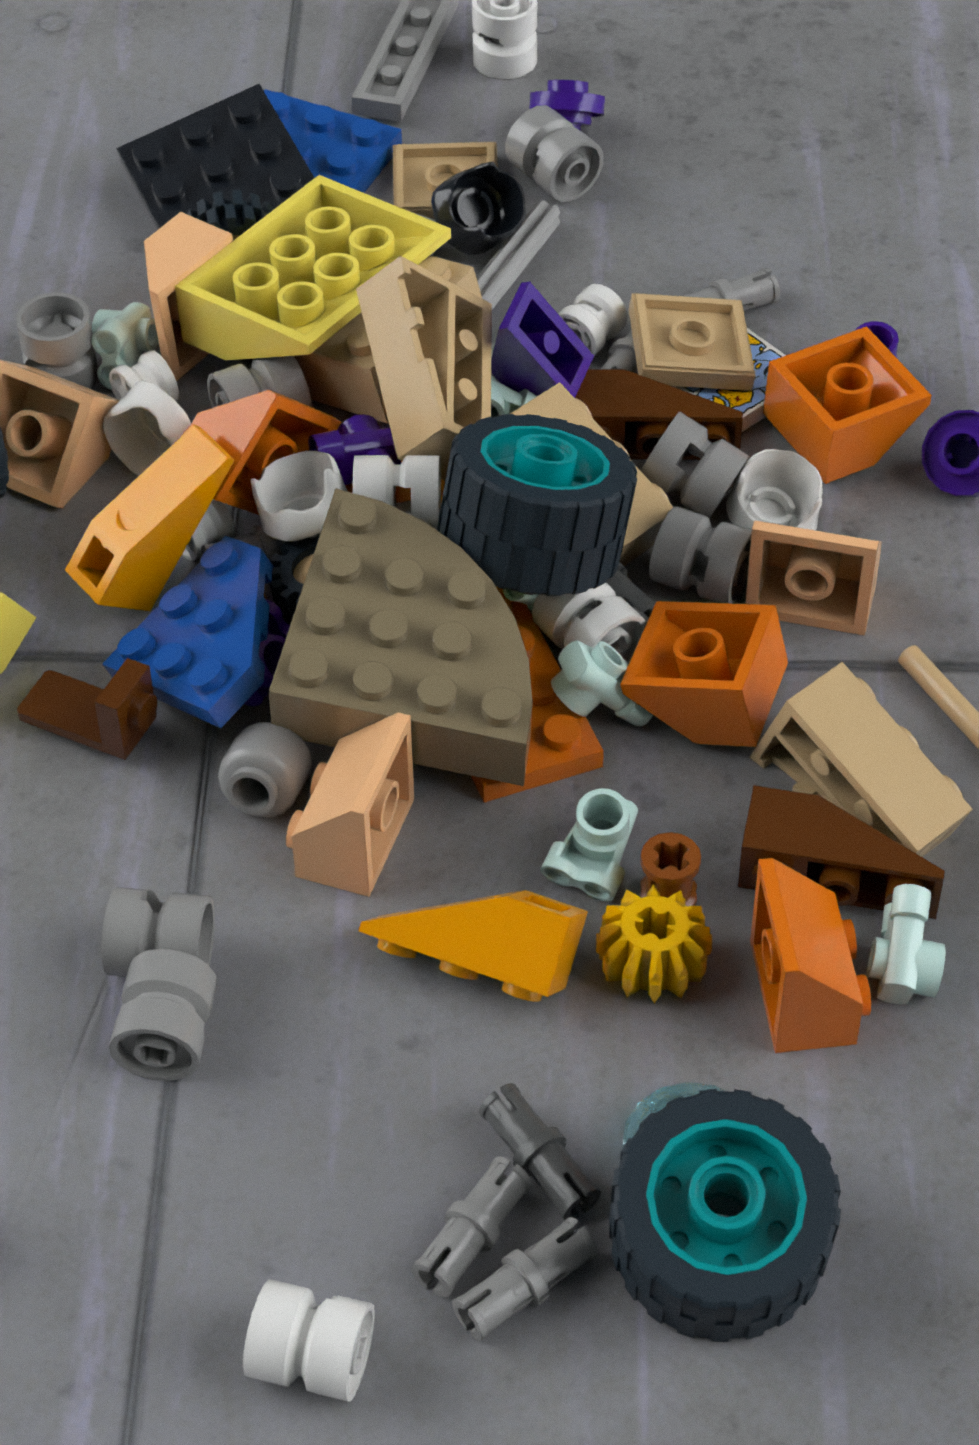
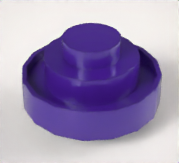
(571, 101)
(952, 453)

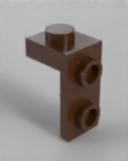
(96, 717)

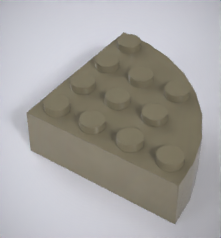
(407, 628)

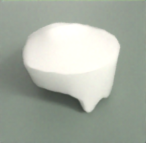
(144, 425)
(776, 489)
(296, 494)

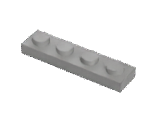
(402, 58)

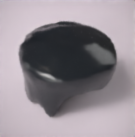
(479, 207)

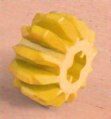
(654, 943)

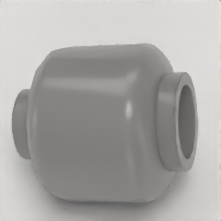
(265, 770)

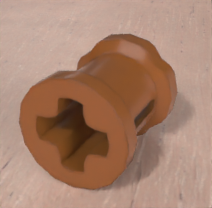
(671, 864)

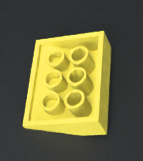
(298, 272)

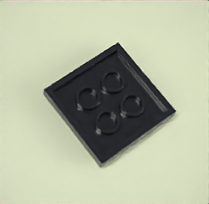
(216, 150)

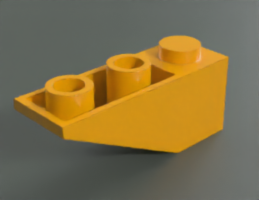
(149, 524)
(504, 936)

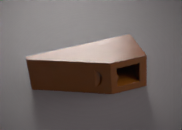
(641, 409)
(831, 850)

